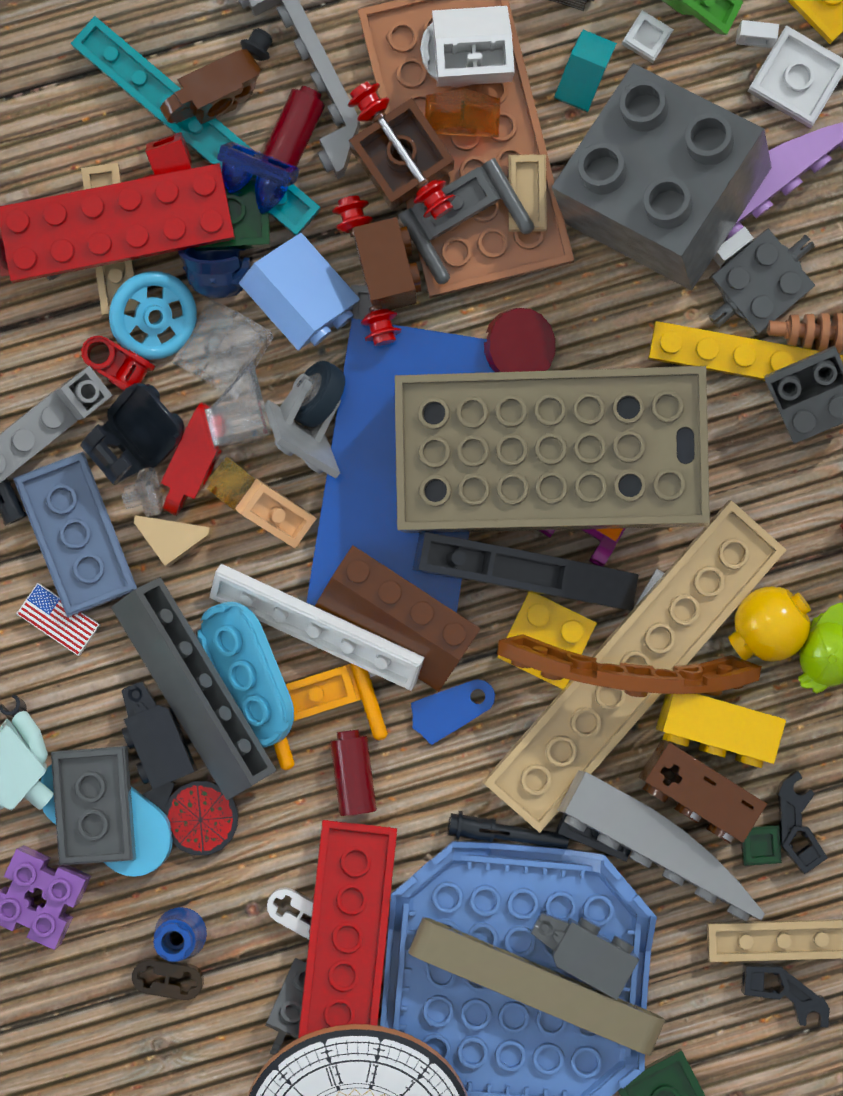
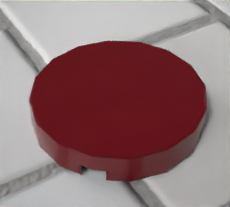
(519, 341)

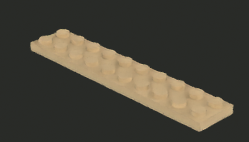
(659, 632)

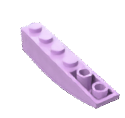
(788, 164)

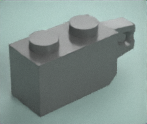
(587, 954)

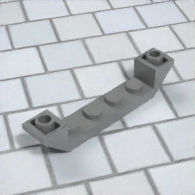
(335, 146)
(50, 419)

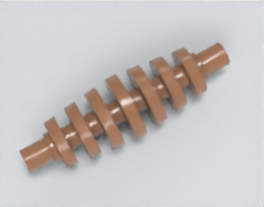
(808, 331)

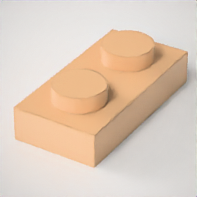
(275, 513)

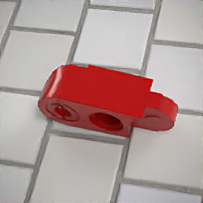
(191, 462)

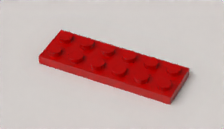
(115, 223)
(348, 926)

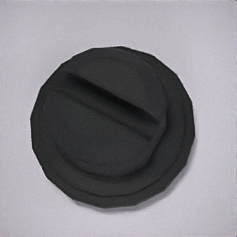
(258, 44)

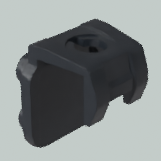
(139, 428)

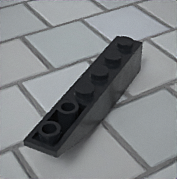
(524, 571)

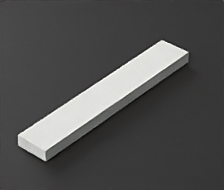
(318, 627)

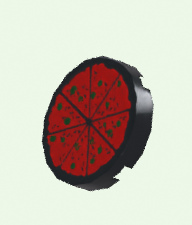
(201, 818)

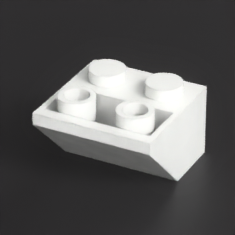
(473, 46)

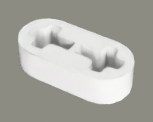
(290, 919)

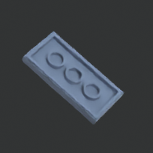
(75, 534)

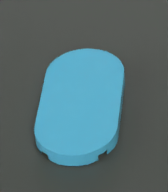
(248, 669)
(151, 833)

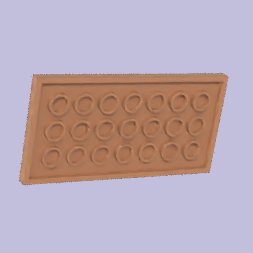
(482, 246)

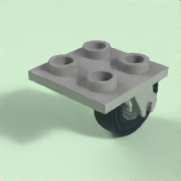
(312, 405)

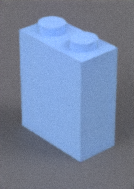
(300, 292)

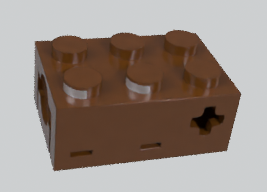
(701, 793)

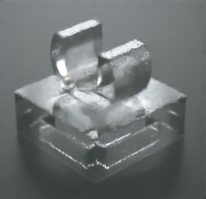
(145, 493)

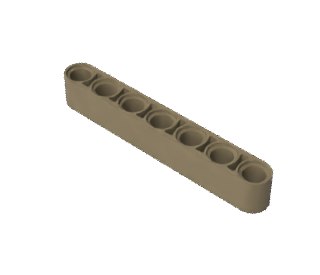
(536, 986)

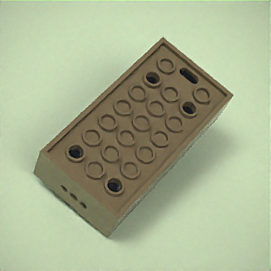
(552, 450)

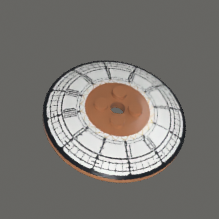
(357, 1063)

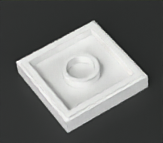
(798, 77)

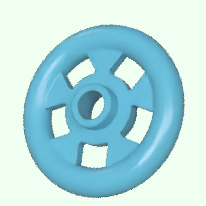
(136, 289)

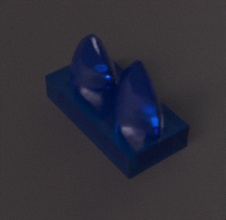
(271, 179)

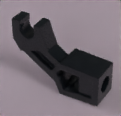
(791, 821)
(802, 997)

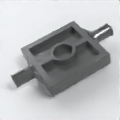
(762, 281)

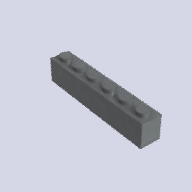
(193, 688)

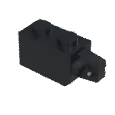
(156, 737)

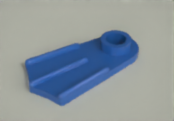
(450, 709)

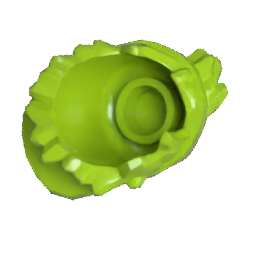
(823, 651)

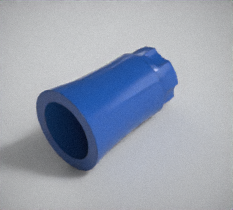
(189, 925)

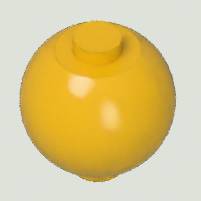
(770, 624)

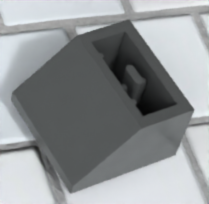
(809, 394)

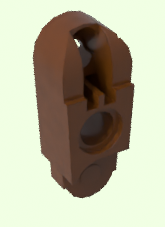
(213, 89)

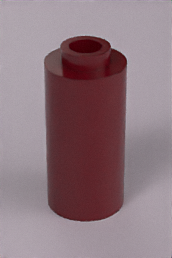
(295, 125)
(353, 773)

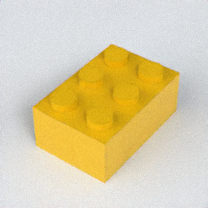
(721, 728)

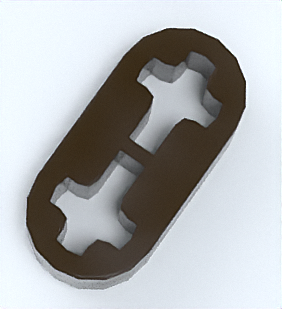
(167, 988)

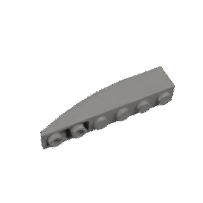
(653, 840)

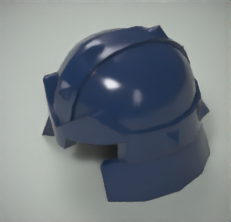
(215, 272)

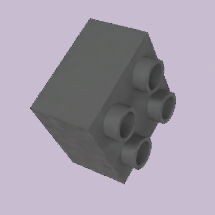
(662, 176)

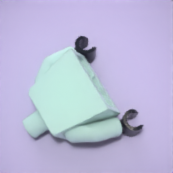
(22, 759)

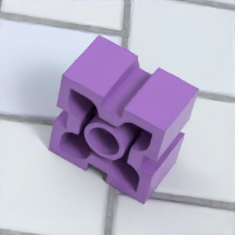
(60, 889)

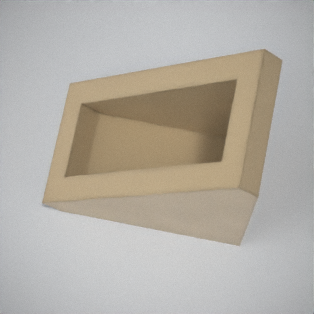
(170, 538)

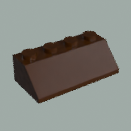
(400, 612)

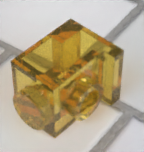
(230, 483)

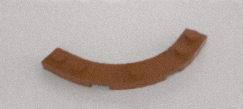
(635, 679)

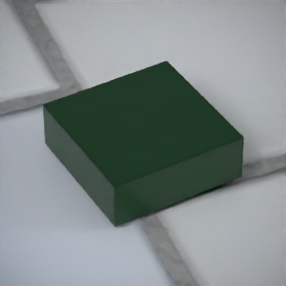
(762, 846)

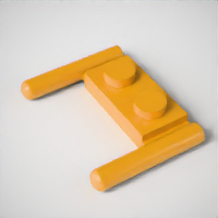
(328, 692)

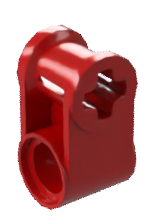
(119, 363)

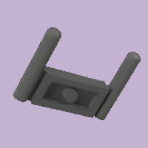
(473, 194)

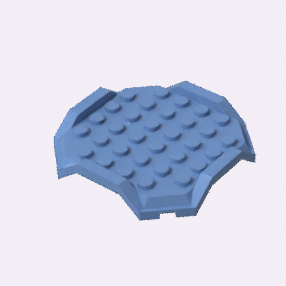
(497, 897)

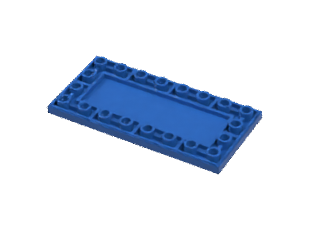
(362, 500)

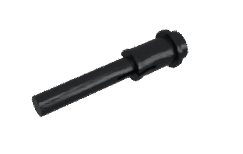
(472, 828)

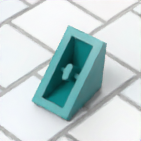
(585, 70)

